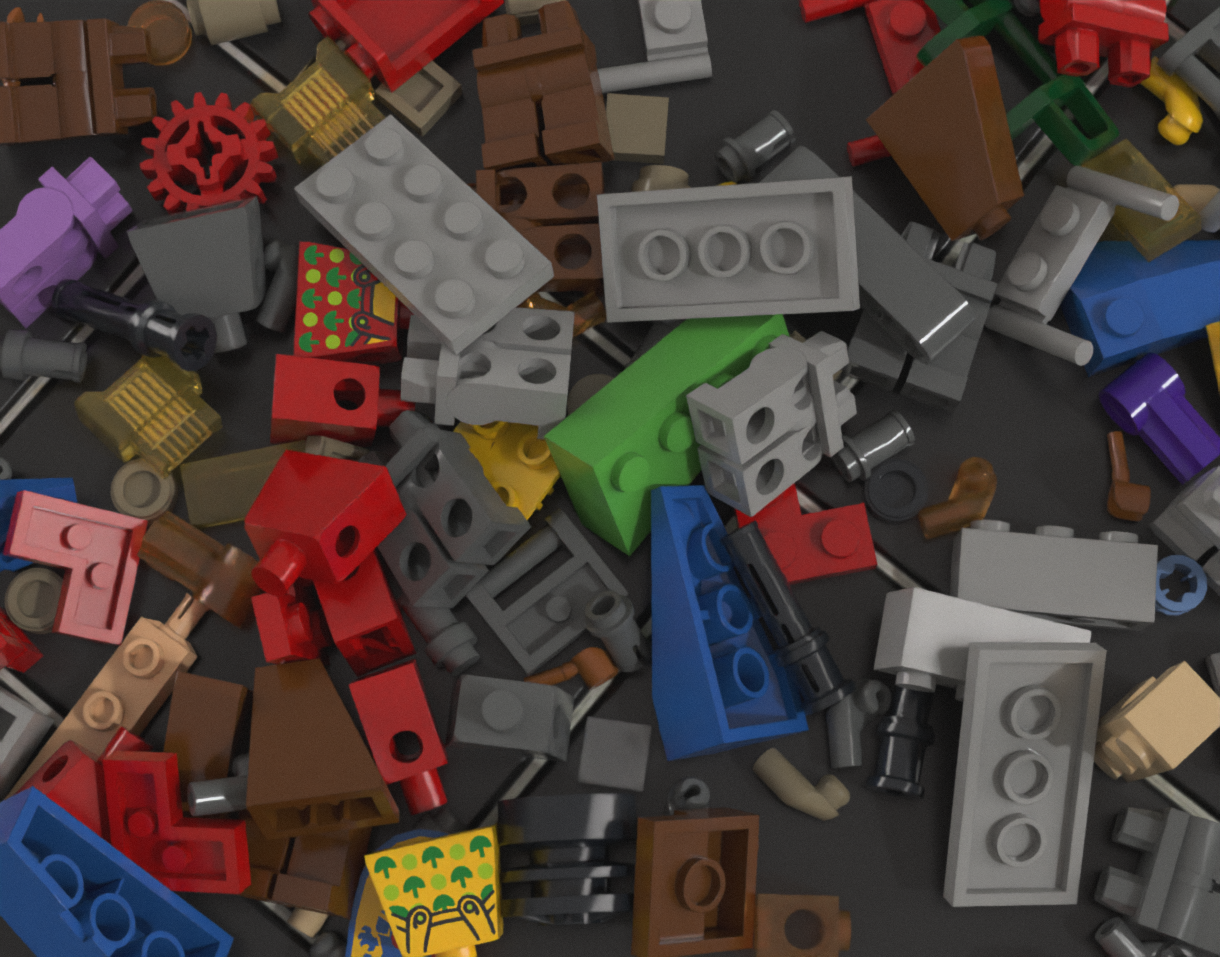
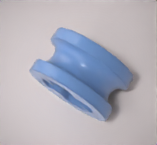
(1192, 572)

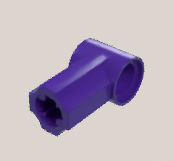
(1152, 404)

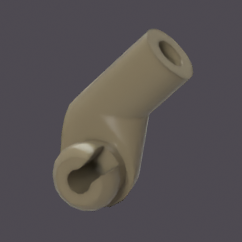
(797, 791)

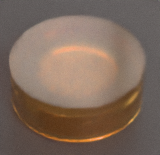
(168, 29)

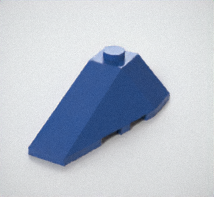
(1143, 305)
(709, 652)

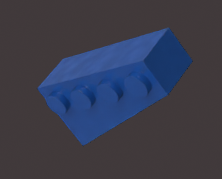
(85, 898)

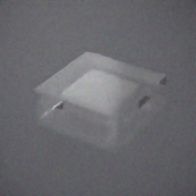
(614, 754)

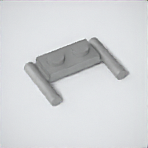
(673, 45)
(1056, 253)

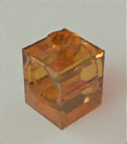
(773, 912)

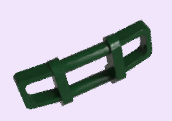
(1045, 102)

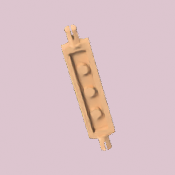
(129, 685)

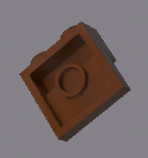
(695, 882)

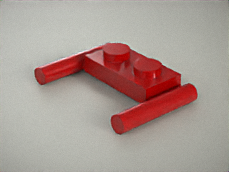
(899, 34)

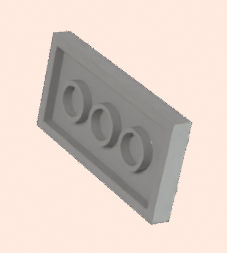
(424, 233)
(729, 250)
(1023, 773)

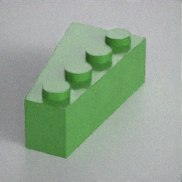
(641, 427)

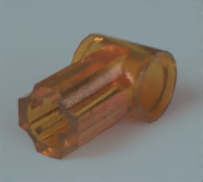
(213, 572)

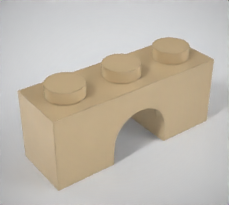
(1156, 725)

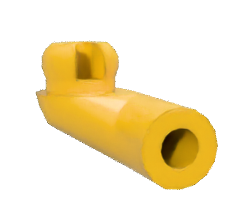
(1180, 102)

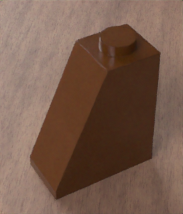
(955, 140)
(207, 730)
(308, 758)

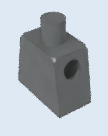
(206, 263)
(509, 718)

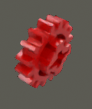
(184, 148)

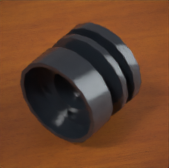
(568, 856)

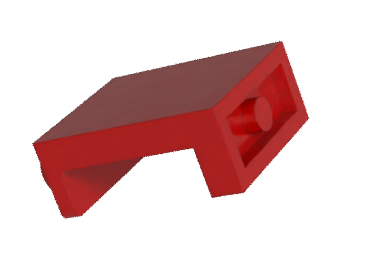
(397, 35)

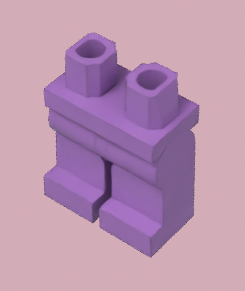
(57, 236)

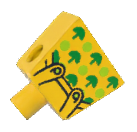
(441, 892)

